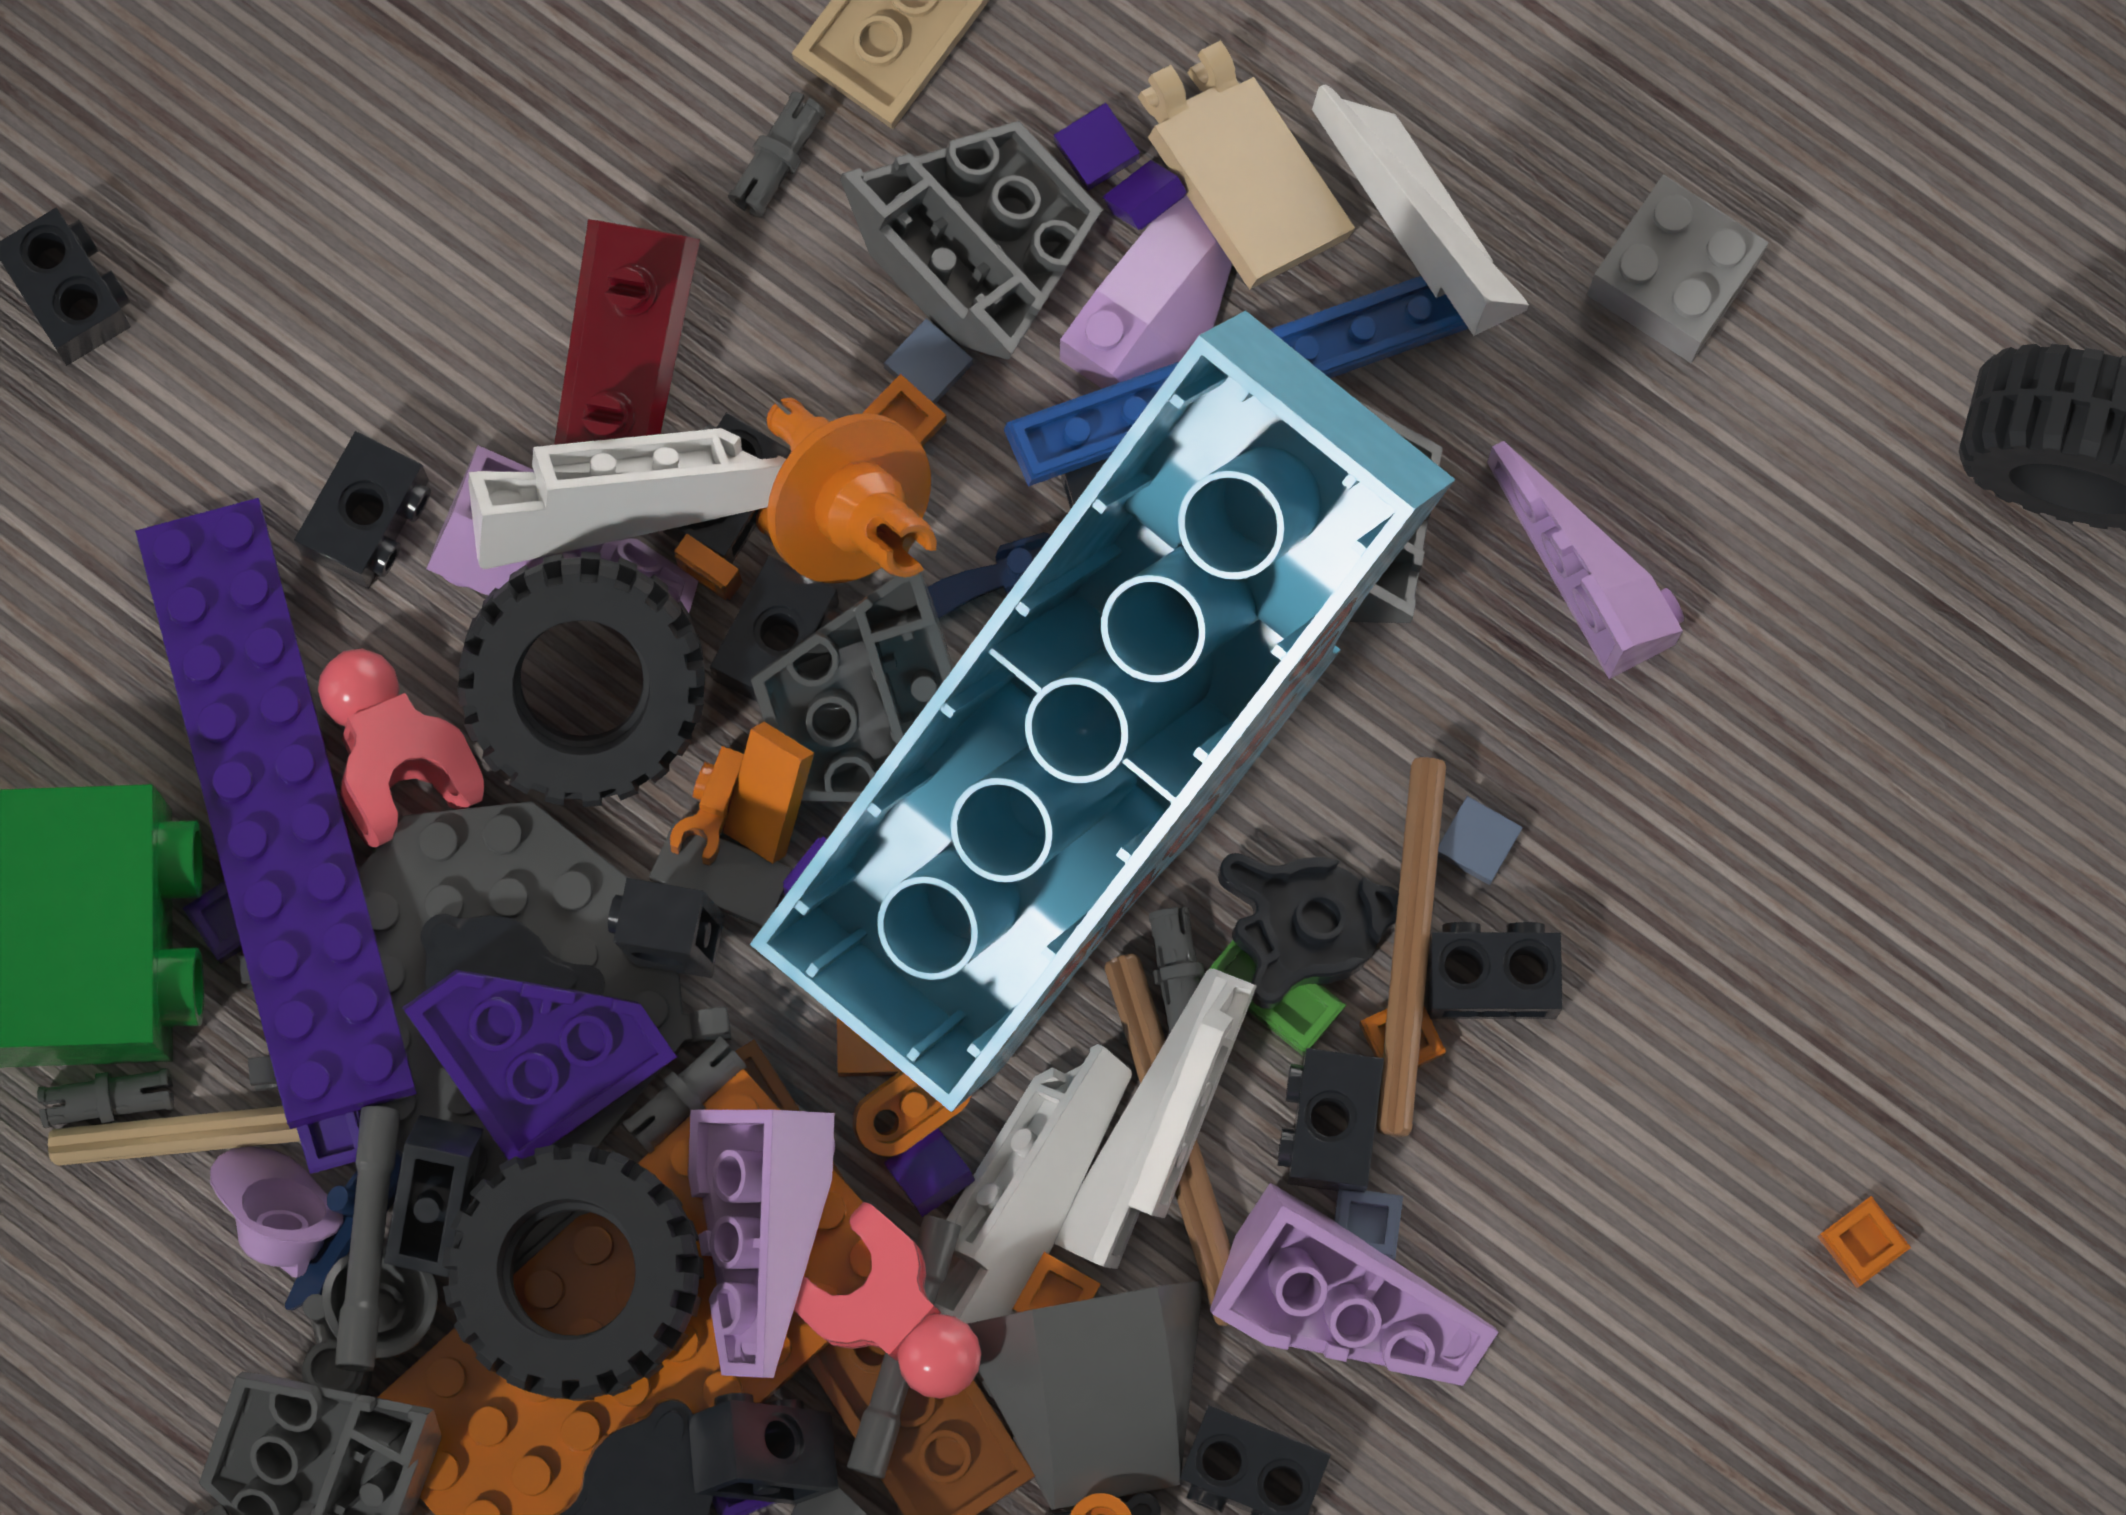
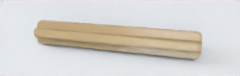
(170, 1136)

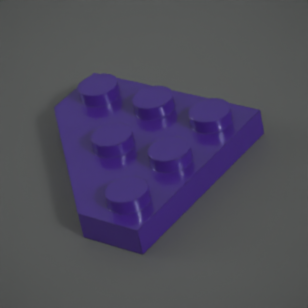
(535, 1053)

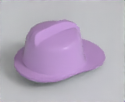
(275, 1205)

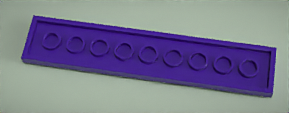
(275, 814)

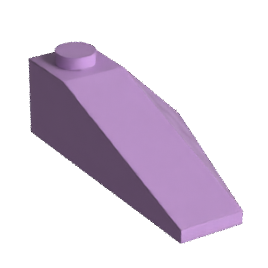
(1602, 585)
(762, 1204)
(1326, 1291)

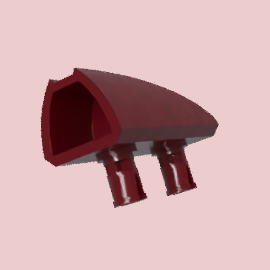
(624, 332)

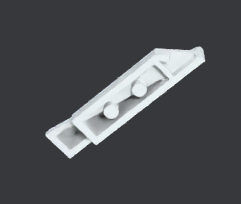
(1419, 211)
(614, 492)
(1159, 1126)
(1028, 1185)

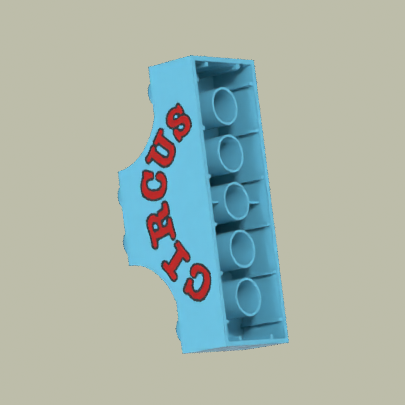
(1103, 708)

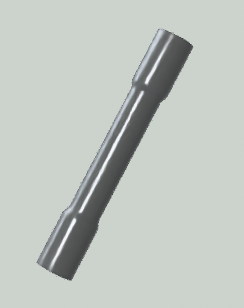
(360, 1309)
(882, 1417)

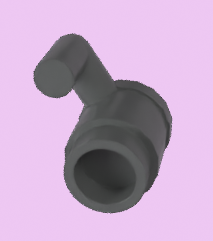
(319, 1362)

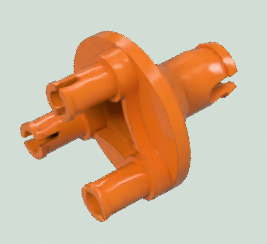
(847, 495)

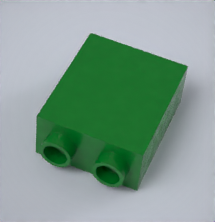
(92, 926)

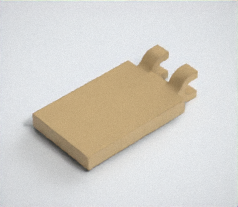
(884, 48)
(1242, 168)

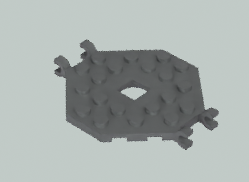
(516, 867)

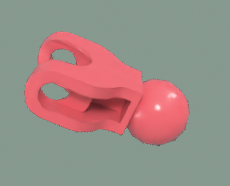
(391, 744)
(892, 1312)

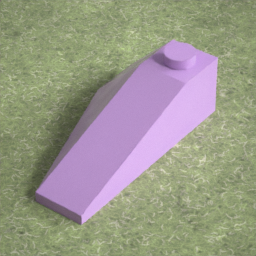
(1151, 301)
(457, 560)

